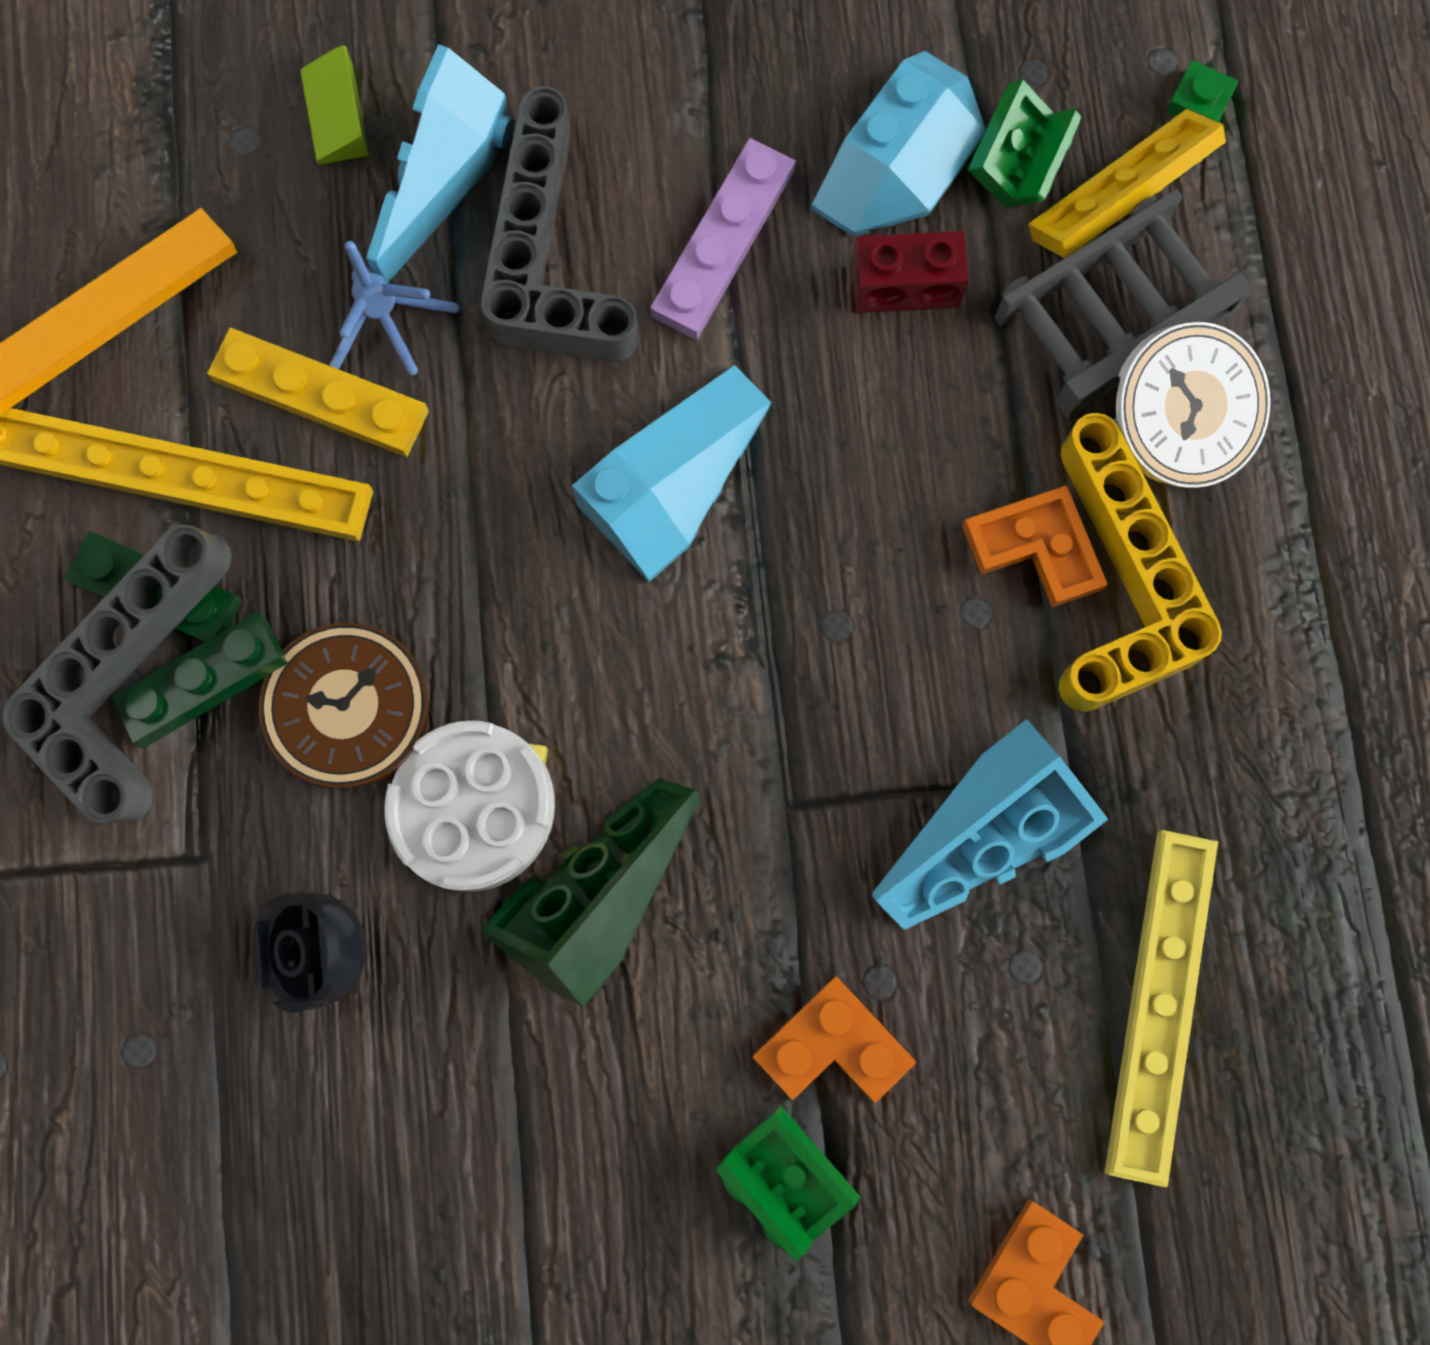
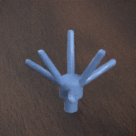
(375, 300)

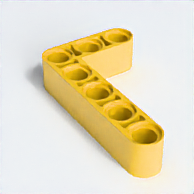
(1136, 569)

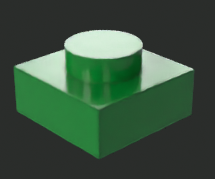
(1202, 92)

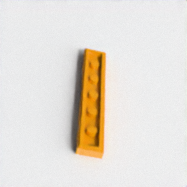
(109, 305)

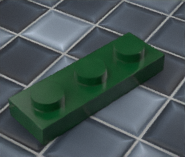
(104, 563)
(199, 680)

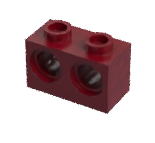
(909, 272)

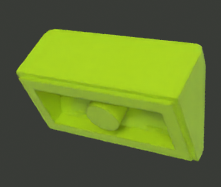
(334, 108)

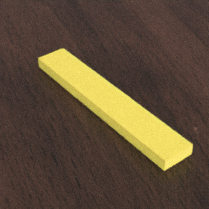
(1161, 1009)

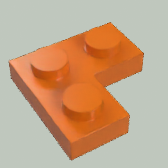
(1046, 531)
(837, 1030)
(1021, 1281)

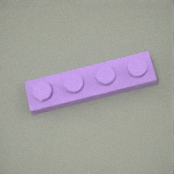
(722, 239)

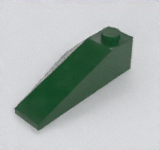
(585, 913)

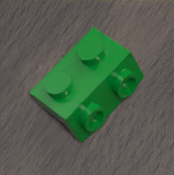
(1023, 147)
(786, 1183)

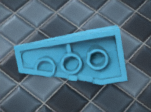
(454, 147)
(668, 475)
(1002, 814)

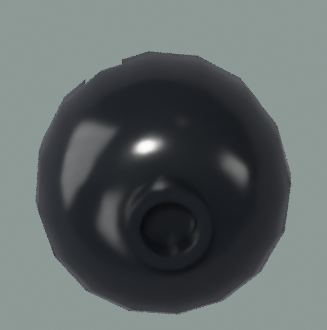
(308, 950)

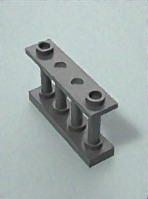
(1089, 382)

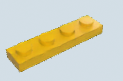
(1127, 183)
(318, 392)

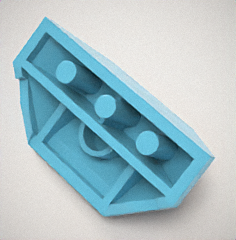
(903, 149)

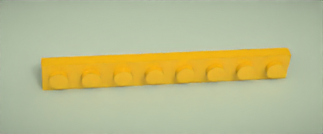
(184, 474)

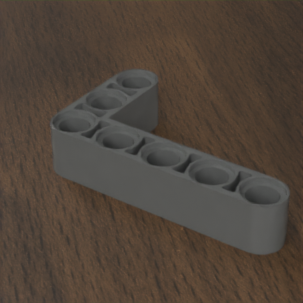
(531, 241)
(105, 669)

